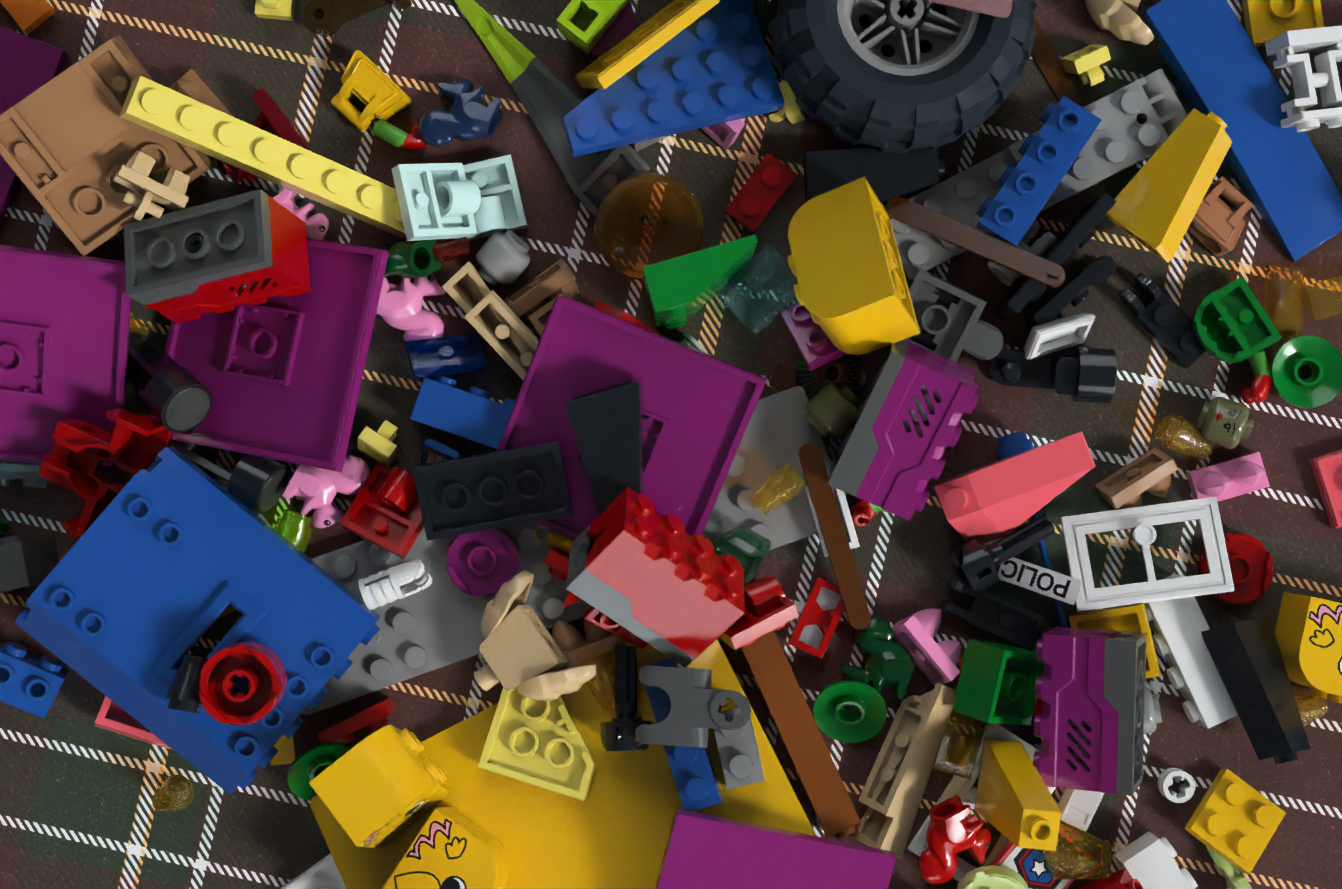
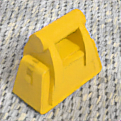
(373, 88)

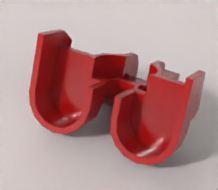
(83, 447)

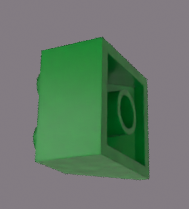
(997, 683)

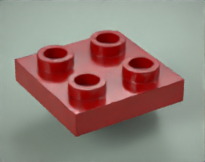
(386, 511)
(764, 612)

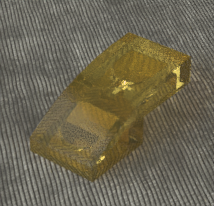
(1324, 298)

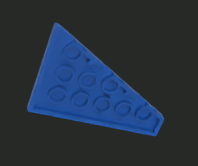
(696, 80)

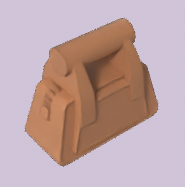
(1216, 222)

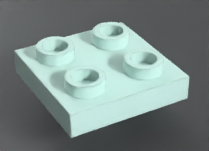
(436, 200)
(501, 200)

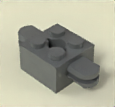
(951, 319)

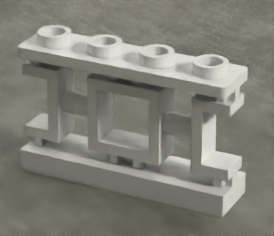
(1304, 81)

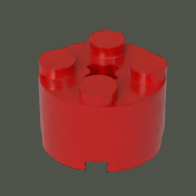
(222, 674)

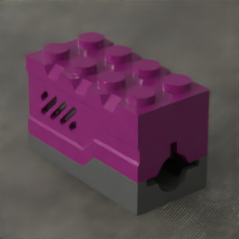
(903, 428)
(1091, 709)

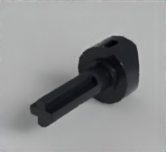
(979, 564)
(620, 731)

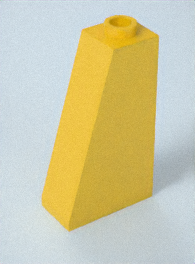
(1172, 184)
(1015, 796)

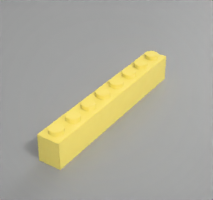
(262, 154)

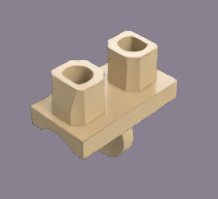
(135, 177)

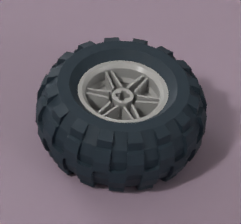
(905, 97)

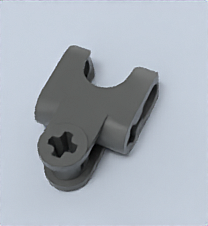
(693, 707)

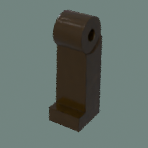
(328, 15)

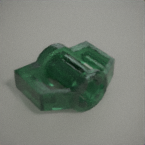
(748, 560)

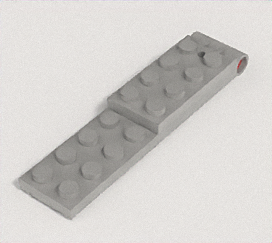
(1110, 150)

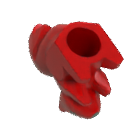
(948, 835)

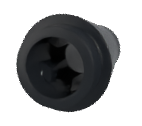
(185, 686)

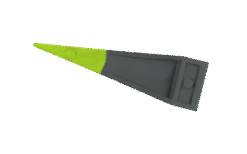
(547, 102)

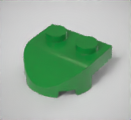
(1233, 323)

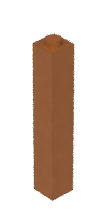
(801, 736)

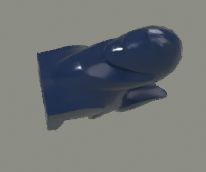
(466, 119)

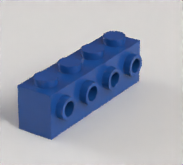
(1038, 172)
(28, 680)

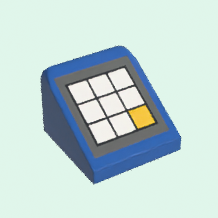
(436, 451)

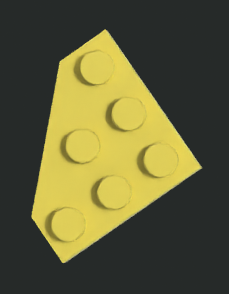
(538, 745)

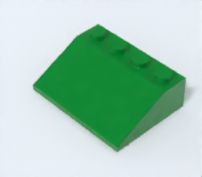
(688, 282)

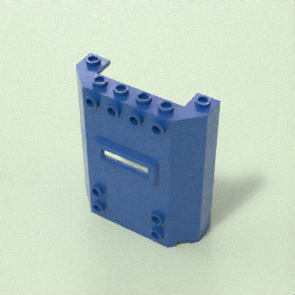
(158, 578)

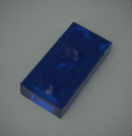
(445, 355)

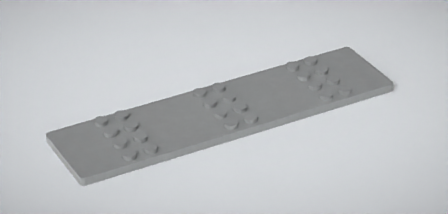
(445, 623)

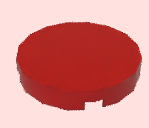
(1250, 569)

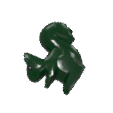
(411, 259)
(887, 661)

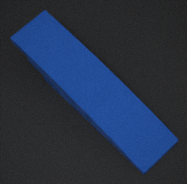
(1227, 76)

